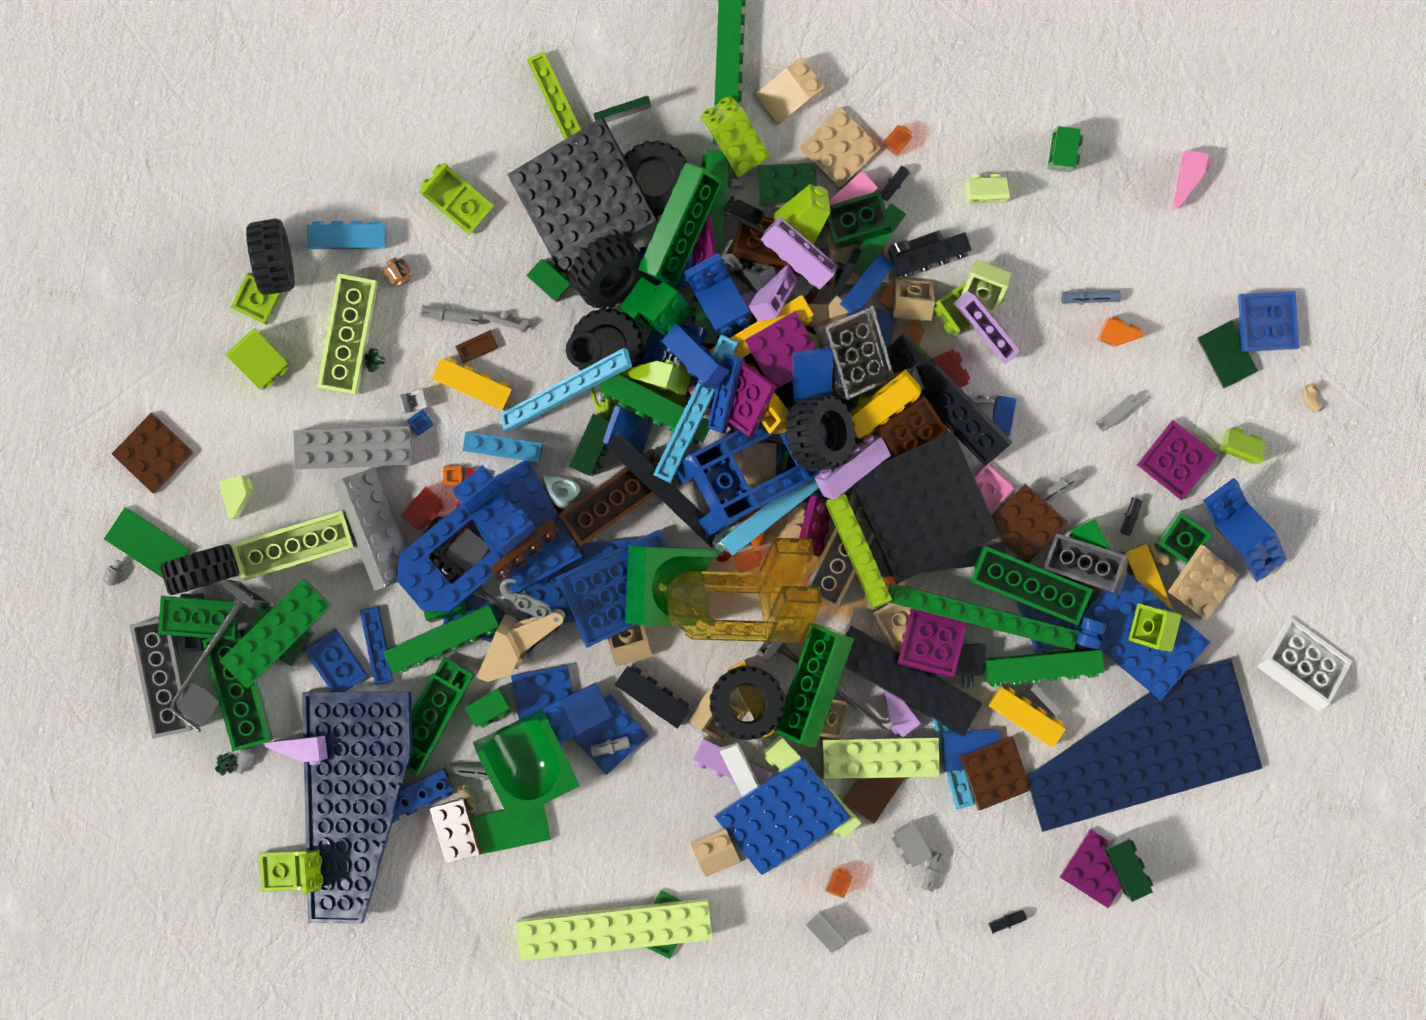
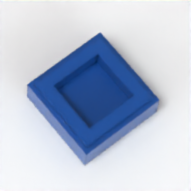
(420, 422)

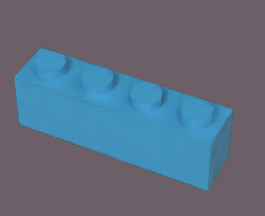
(346, 235)
(502, 447)

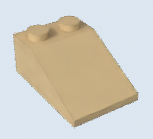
(790, 90)

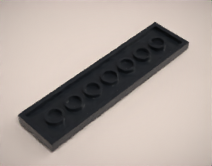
(949, 401)
(913, 686)

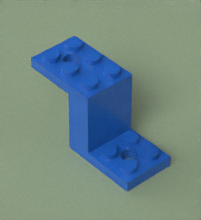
(719, 297)
(1245, 530)

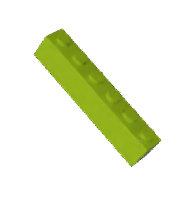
(858, 551)

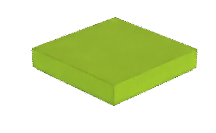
(252, 302)

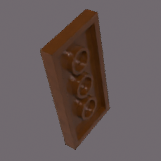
(530, 546)

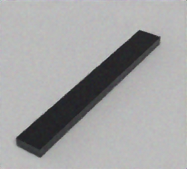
(664, 490)
(963, 560)

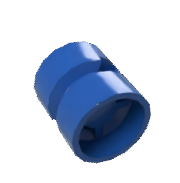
(1091, 633)

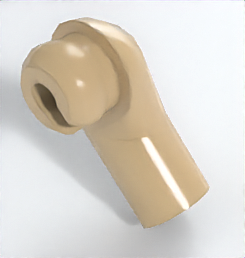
(1310, 395)
(1159, 557)
(470, 797)

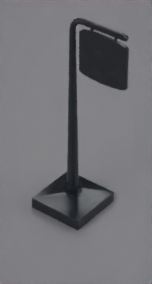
(752, 217)

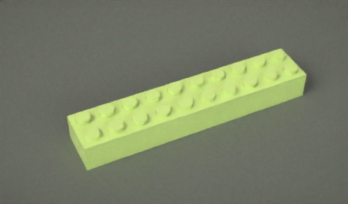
(614, 929)

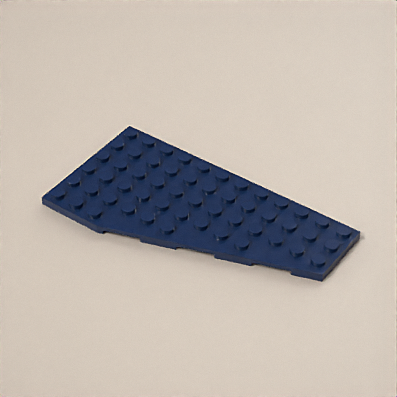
(1151, 750)
(353, 793)

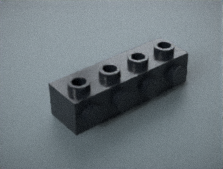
(931, 254)
(652, 696)

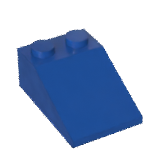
(577, 712)

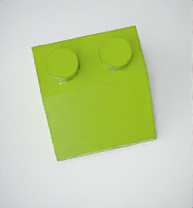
(1243, 446)
(1155, 627)

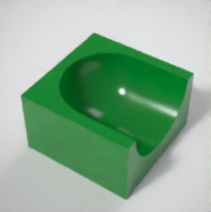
(649, 575)
(526, 764)

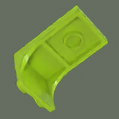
(735, 135)
(455, 198)
(948, 312)
(291, 871)

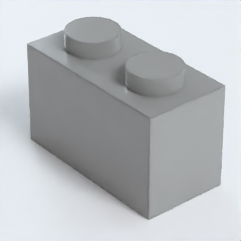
(912, 844)

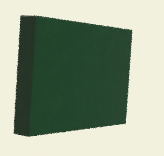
(624, 109)
(1225, 355)

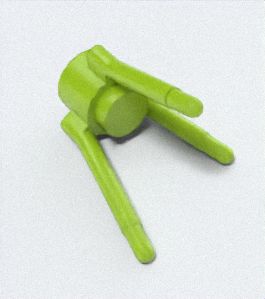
(605, 407)

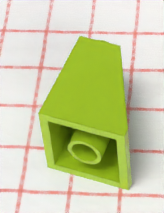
(807, 211)
(258, 359)

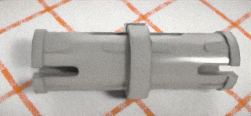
(610, 746)
(933, 871)

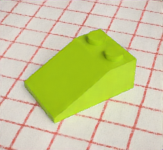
(662, 375)

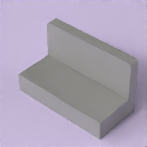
(1040, 699)
(825, 932)

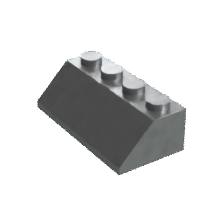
(1087, 564)

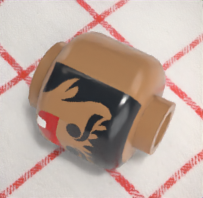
(397, 272)

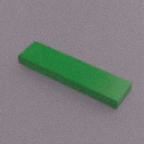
(871, 247)

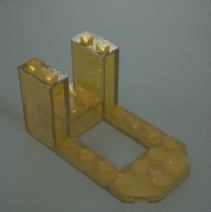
(785, 603)

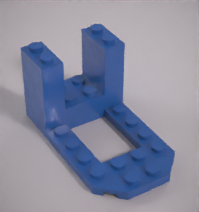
(725, 485)
(494, 515)

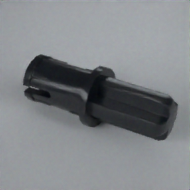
(894, 183)
(1131, 516)
(1007, 921)

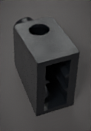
(970, 663)

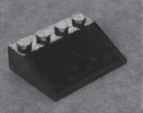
(858, 352)

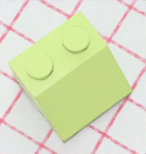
(987, 189)
(987, 284)
(236, 494)

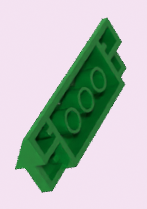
(435, 709)

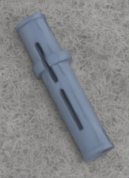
(1090, 297)

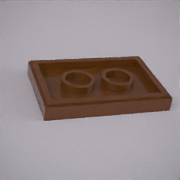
(872, 795)

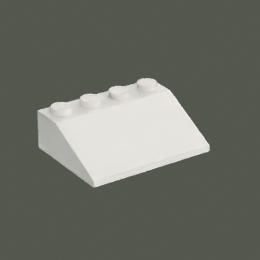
(1305, 664)

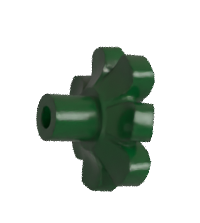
(373, 360)
(225, 763)

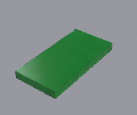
(144, 541)
(195, 617)
(499, 833)

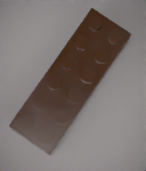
(606, 503)

